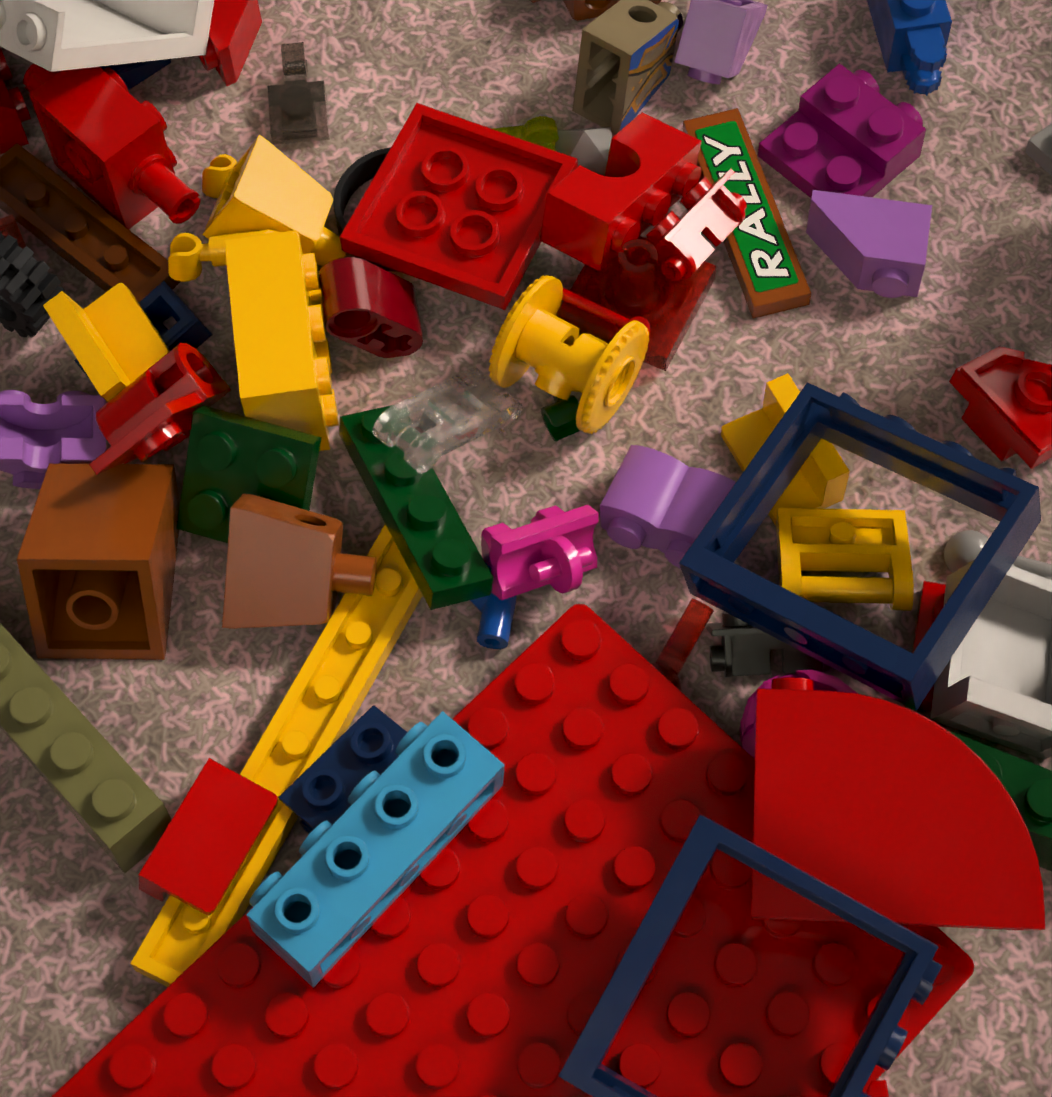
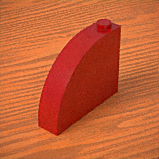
(885, 815)

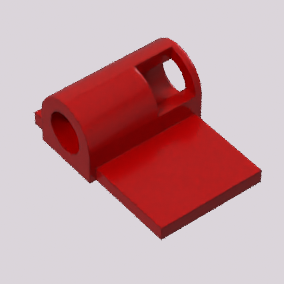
(157, 407)

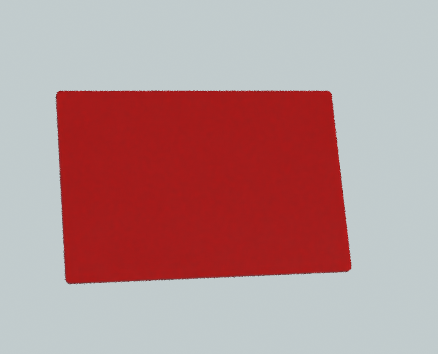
(523, 919)

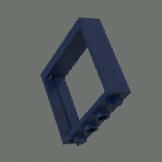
(814, 630)
(878, 1040)

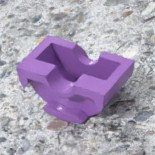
(47, 434)

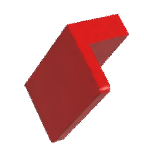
(207, 838)

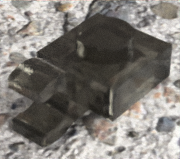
(298, 106)

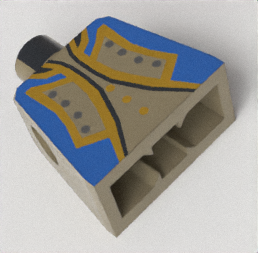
(624, 60)

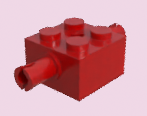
(109, 143)

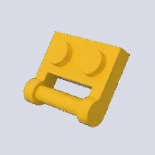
(845, 543)

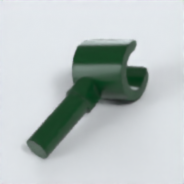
(561, 417)

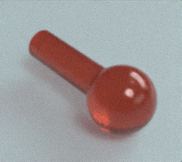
(683, 640)

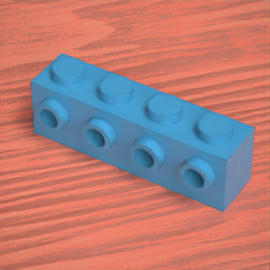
(375, 848)

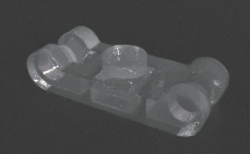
(448, 415)

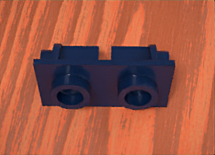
(326, 785)

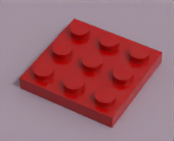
(457, 206)

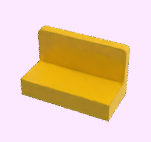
(108, 337)
(822, 476)

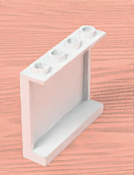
(103, 32)

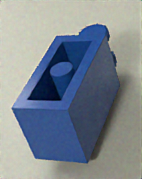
(913, 39)

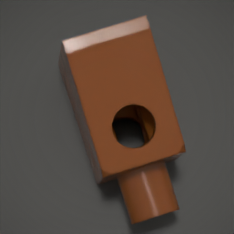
(287, 566)

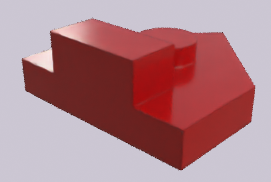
(1008, 403)

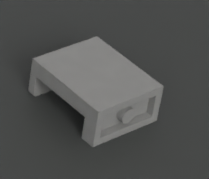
(1003, 667)

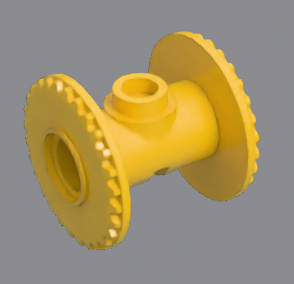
(564, 359)

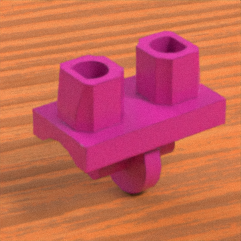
(545, 552)

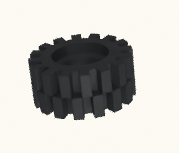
(24, 288)

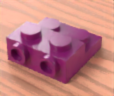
(845, 137)

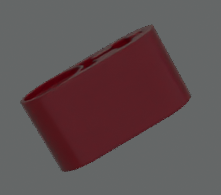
(370, 308)

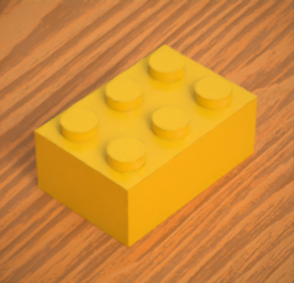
(280, 334)

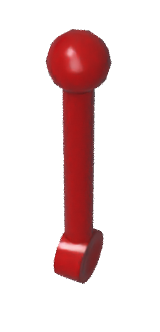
(600, 311)

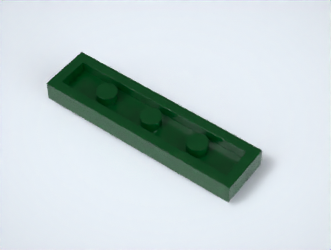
(417, 516)

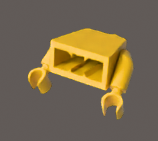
(256, 197)

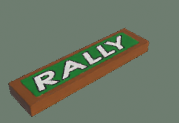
(760, 244)

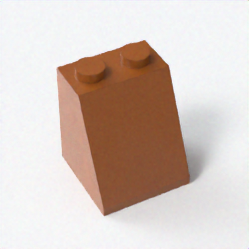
(101, 561)

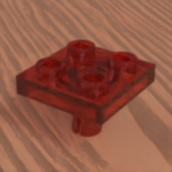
(635, 288)

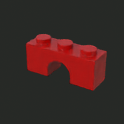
(644, 176)

